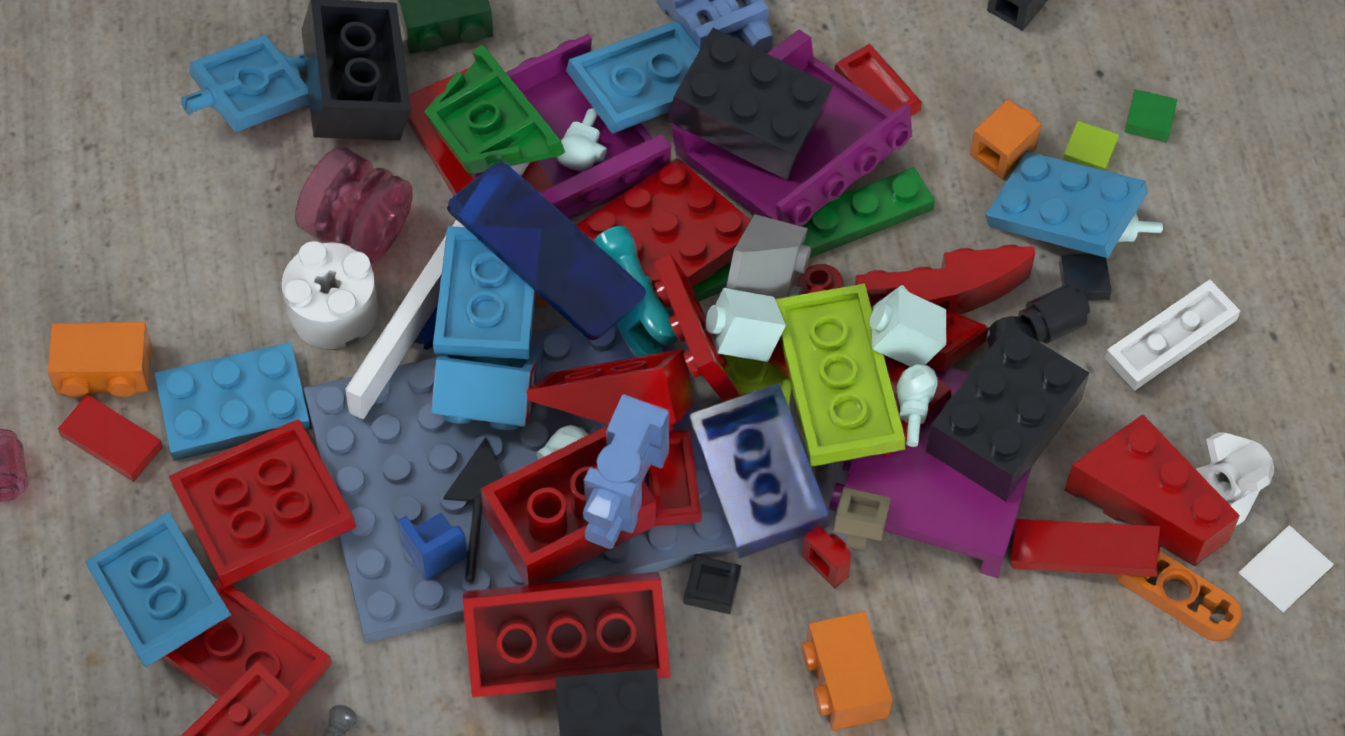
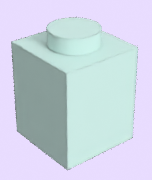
(745, 324)
(908, 328)

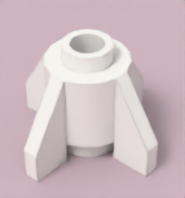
(1237, 470)

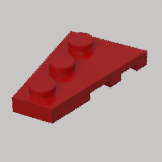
(689, 325)

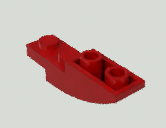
(965, 279)

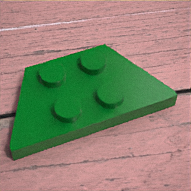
(490, 119)

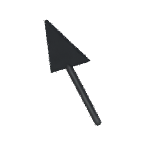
(477, 473)

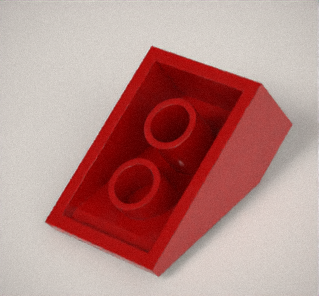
(597, 388)

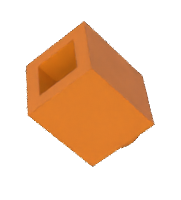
(1005, 138)

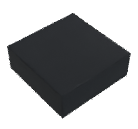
(1087, 274)
(712, 584)

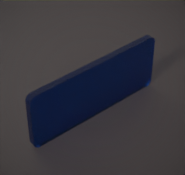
(546, 250)

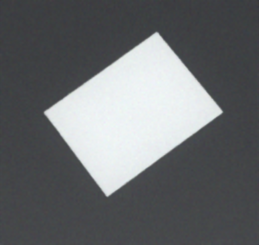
(1286, 568)

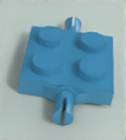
(248, 83)

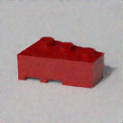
(1153, 484)

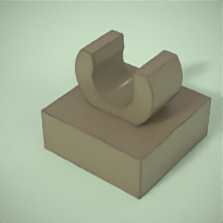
(861, 517)

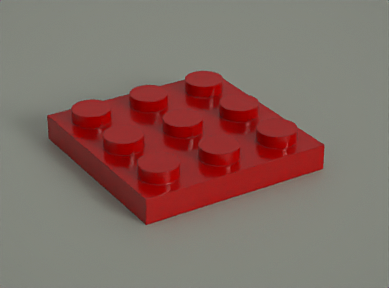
(675, 216)
(261, 502)

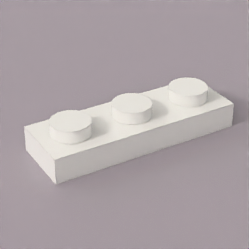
(1172, 334)

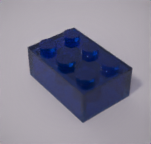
(759, 470)

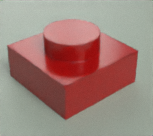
(827, 555)

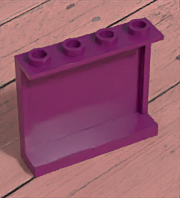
(559, 101)
(843, 147)
(936, 501)

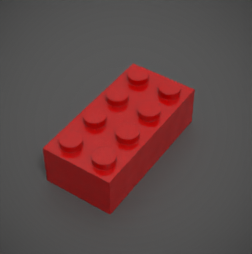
(563, 628)

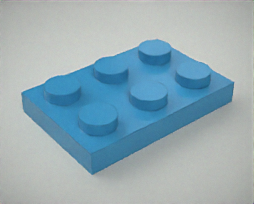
(635, 76)
(1067, 204)
(481, 303)
(230, 400)
(157, 589)

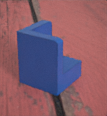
(433, 544)

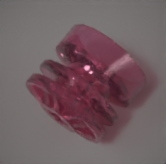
(353, 203)

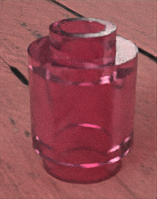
(12, 466)

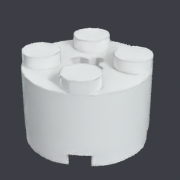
(330, 294)

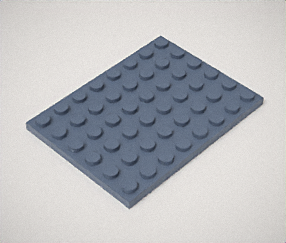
(407, 459)

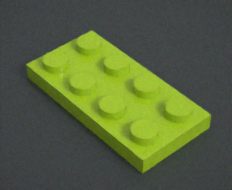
(837, 377)

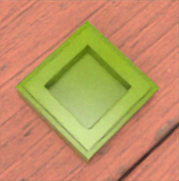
(1091, 146)

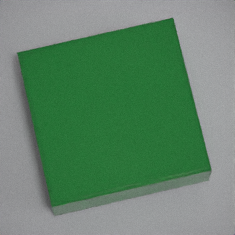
(1150, 115)

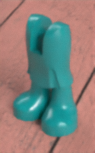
(650, 319)

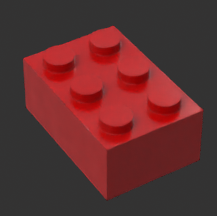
(542, 508)

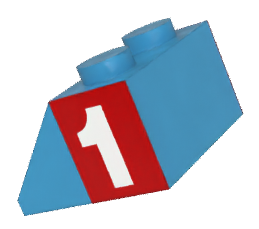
(485, 388)

